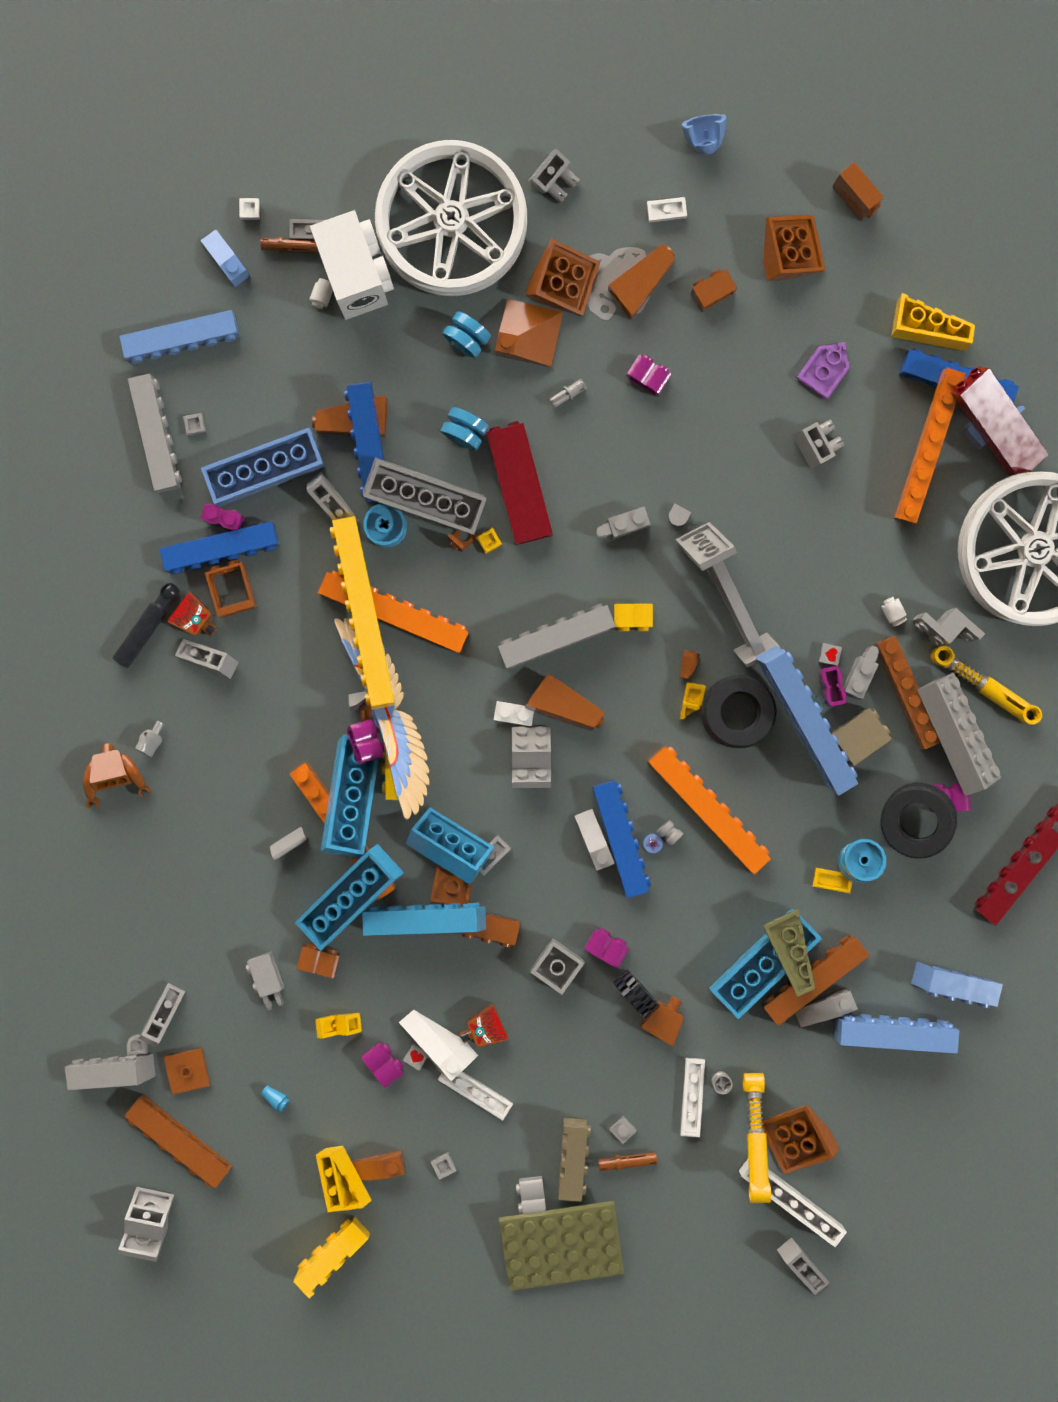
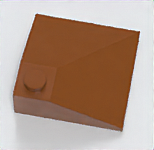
(791, 247)
(563, 278)
(528, 333)
(799, 1139)

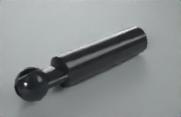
(145, 626)

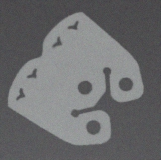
(610, 269)

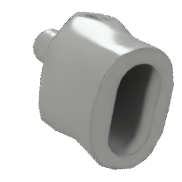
(150, 740)

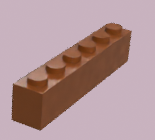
(906, 692)
(825, 972)
(178, 1141)

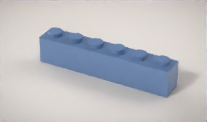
(180, 336)

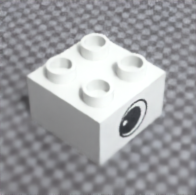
(347, 257)

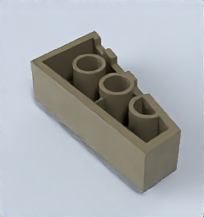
(573, 1159)

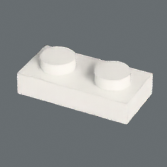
(666, 209)
(513, 713)

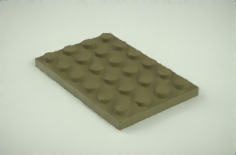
(561, 1245)

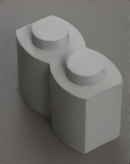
(532, 1195)

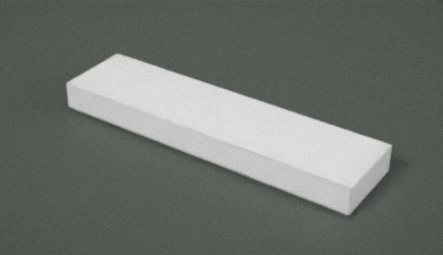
(479, 1094)
(692, 1097)

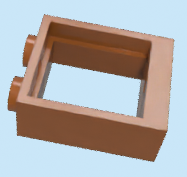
(235, 608)

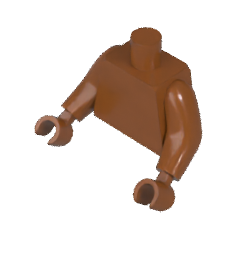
(110, 771)

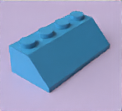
(449, 845)

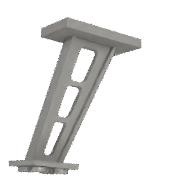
(708, 550)

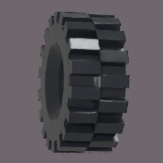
(636, 994)

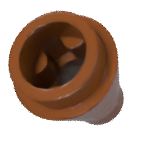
(688, 663)

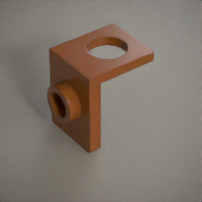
(457, 543)

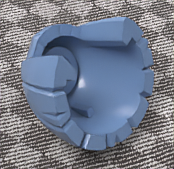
(705, 132)

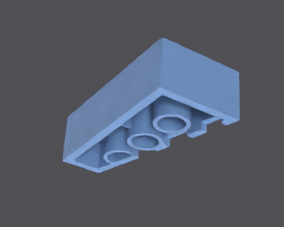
(956, 985)

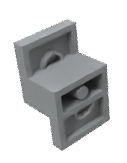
(947, 627)
(531, 757)
(146, 1224)

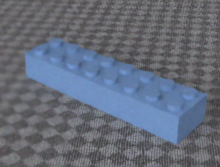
(806, 719)

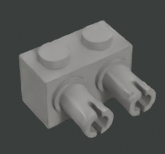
(552, 168)
(815, 445)

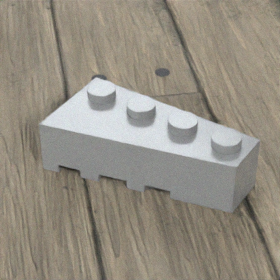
(110, 1072)

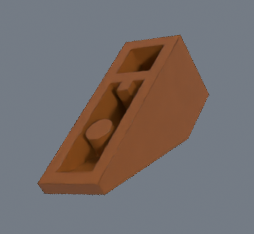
(380, 1166)

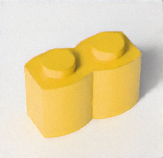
(633, 616)

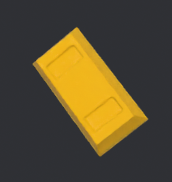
(831, 880)

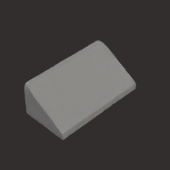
(288, 843)

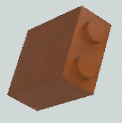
(858, 192)

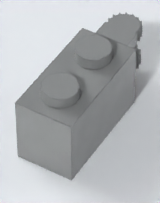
(624, 524)
(861, 673)
(266, 978)

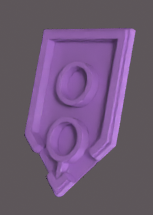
(825, 369)

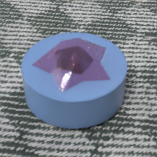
(652, 843)

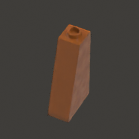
(640, 281)
(336, 420)
(564, 704)

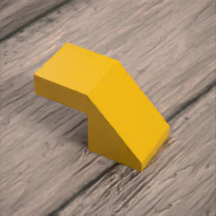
(338, 1025)

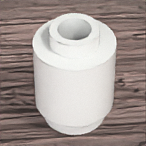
(321, 293)
(894, 611)

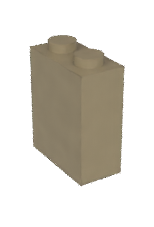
(862, 735)

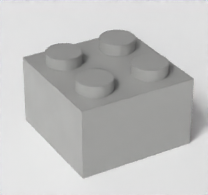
(557, 966)

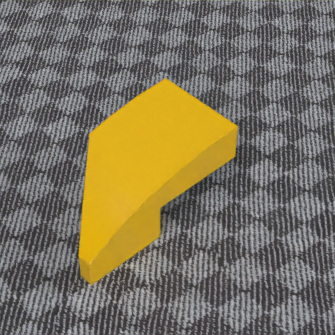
(692, 698)

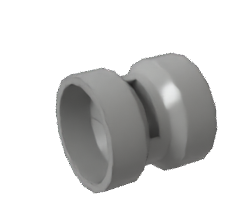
(669, 832)
(723, 1086)

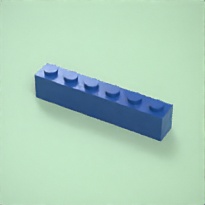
(929, 368)
(365, 428)
(219, 547)
(621, 839)

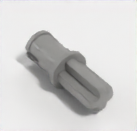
(568, 393)

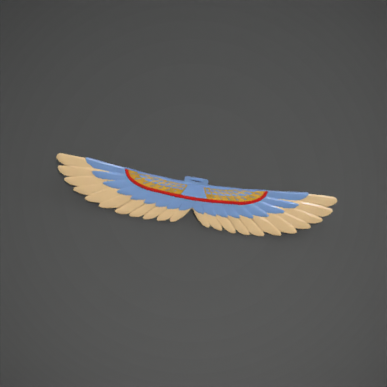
(398, 733)

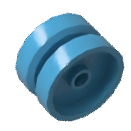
(466, 335)
(464, 428)
(377, 533)
(873, 861)

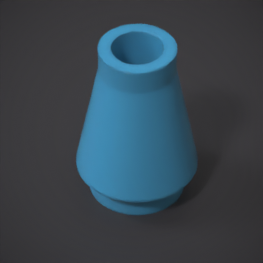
(276, 1099)

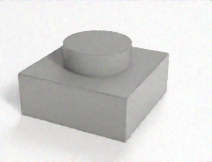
(623, 1129)

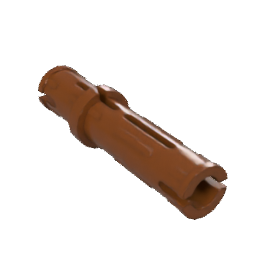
(288, 245)
(622, 1162)

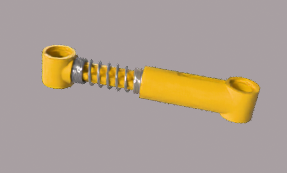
(988, 686)
(756, 1140)

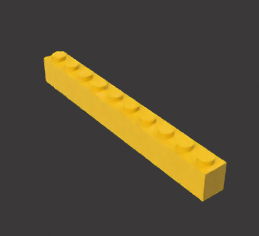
(363, 613)

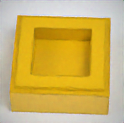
(489, 540)

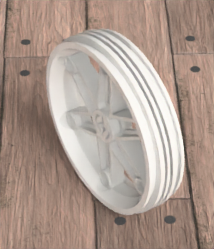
(457, 151)
(967, 542)

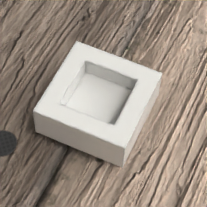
(249, 208)

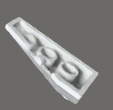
(439, 1044)

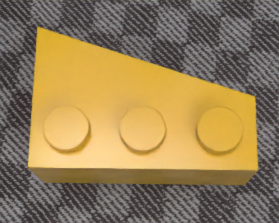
(340, 1181)

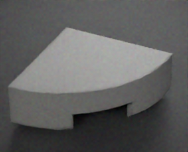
(356, 700)

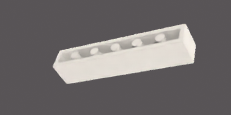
(801, 1208)

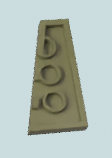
(789, 944)

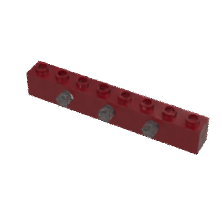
(1021, 870)

